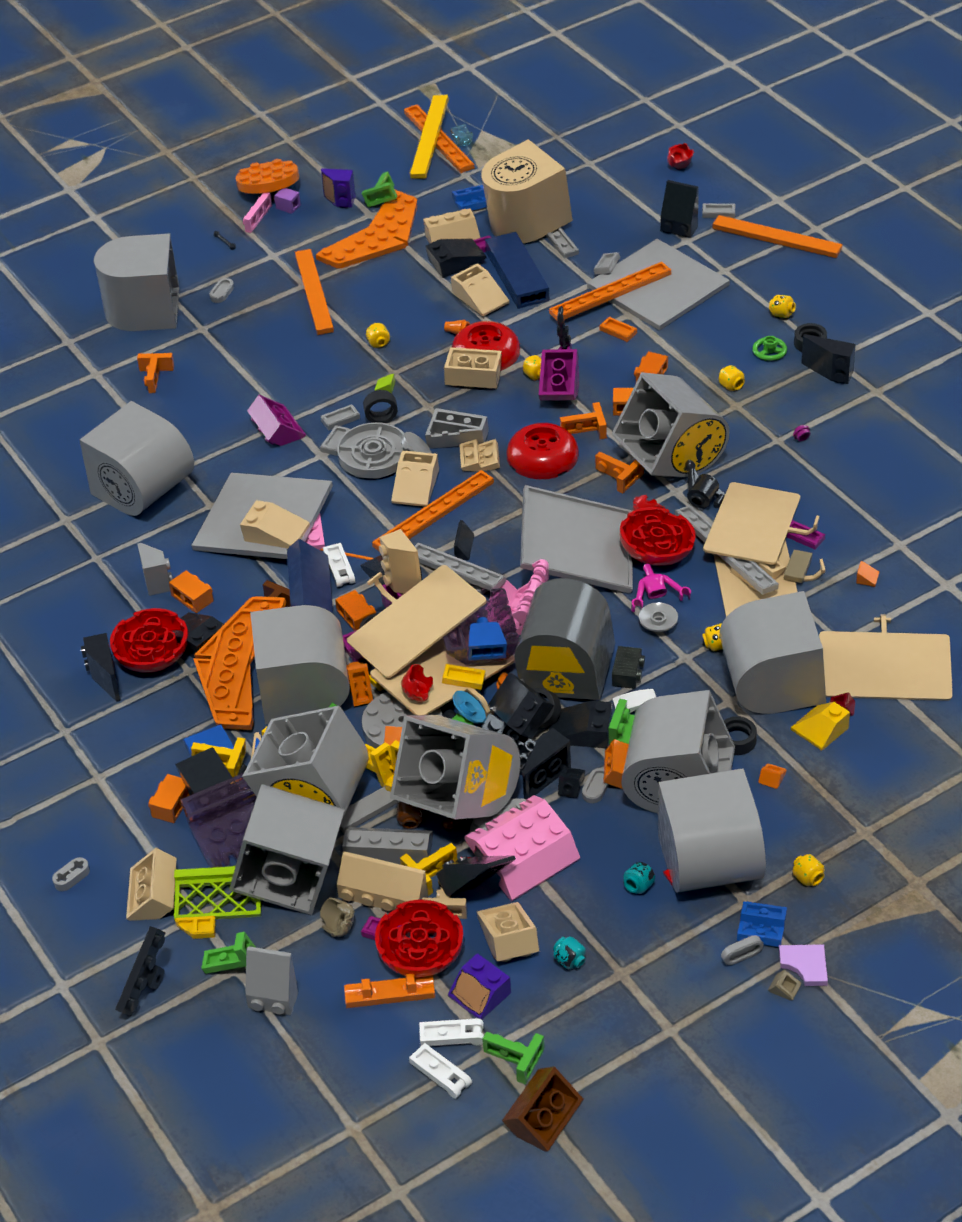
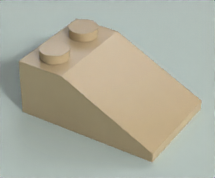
(272, 525)
(508, 931)

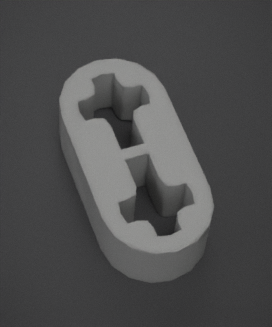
(71, 874)

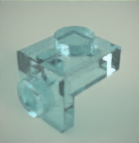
(461, 135)

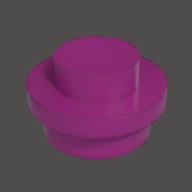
(801, 432)

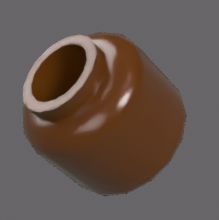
(409, 815)

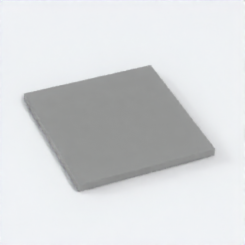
(667, 297)
(222, 527)
(575, 539)

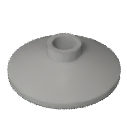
(658, 617)

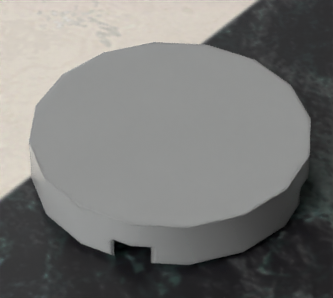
(414, 443)

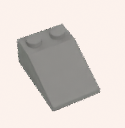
(270, 981)

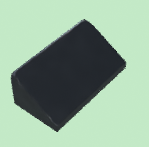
(463, 541)

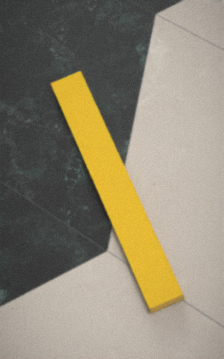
(429, 136)

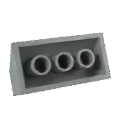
(388, 843)

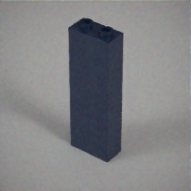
(517, 270)
(309, 576)

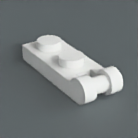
(339, 565)
(451, 1032)
(440, 1070)

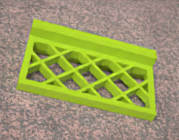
(210, 877)

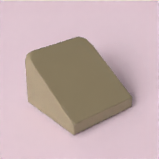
(785, 985)

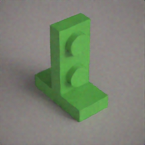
(382, 192)
(227, 957)
(515, 1052)

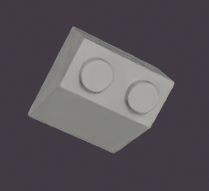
(155, 569)

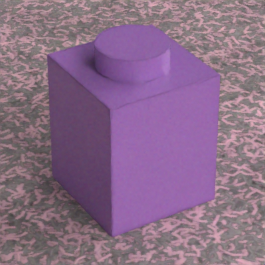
(287, 200)

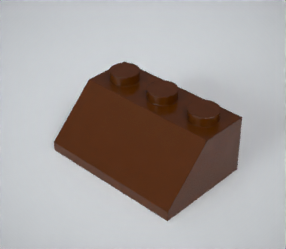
(543, 1108)

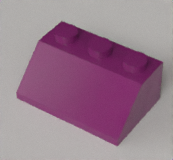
(275, 421)

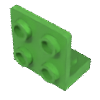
(621, 723)

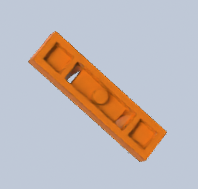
(388, 991)

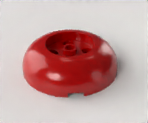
(490, 336)
(542, 451)
(656, 536)
(137, 641)
(412, 954)

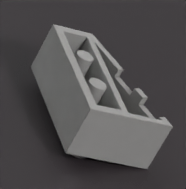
(453, 428)

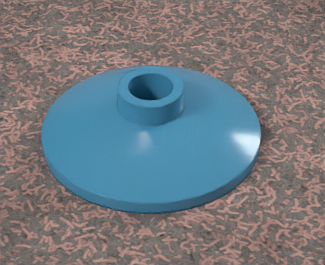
(469, 707)

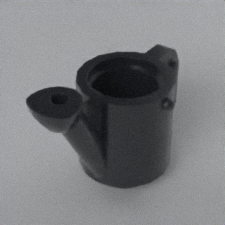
(702, 488)

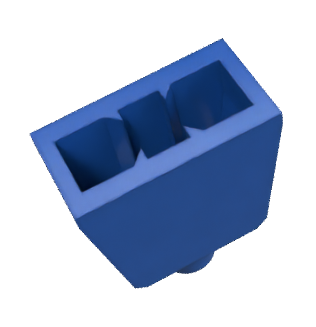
(486, 640)

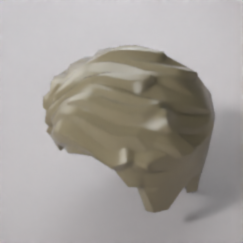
(337, 917)

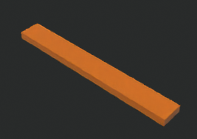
(444, 143)
(777, 236)
(612, 290)
(314, 292)
(441, 506)

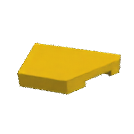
(198, 926)

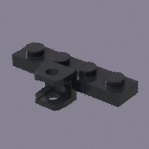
(143, 972)

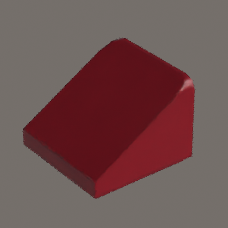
(846, 701)

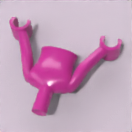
(655, 587)

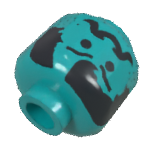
(638, 878)
(569, 952)

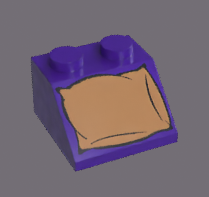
(339, 186)
(480, 987)

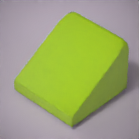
(386, 383)

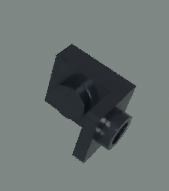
(570, 782)

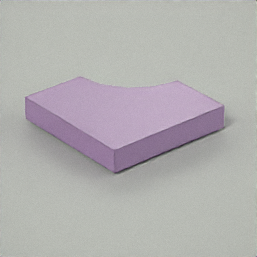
(806, 961)

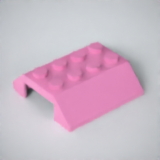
(521, 598)
(535, 839)

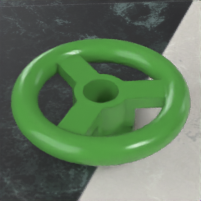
(770, 346)

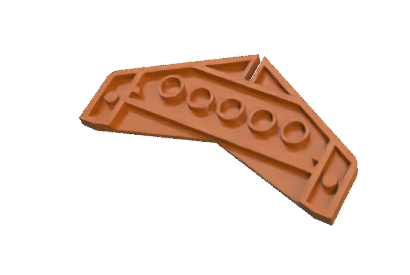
(385, 234)
(226, 667)

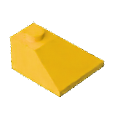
(823, 724)

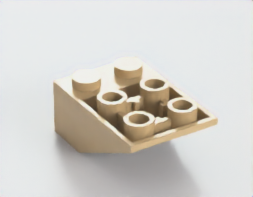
(478, 290)
(415, 478)

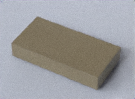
(798, 566)

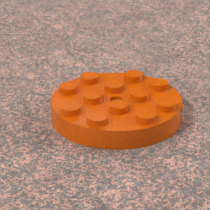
(267, 176)

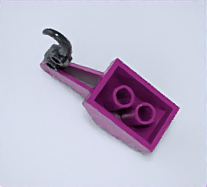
(560, 367)

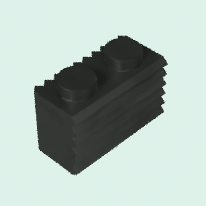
(627, 667)

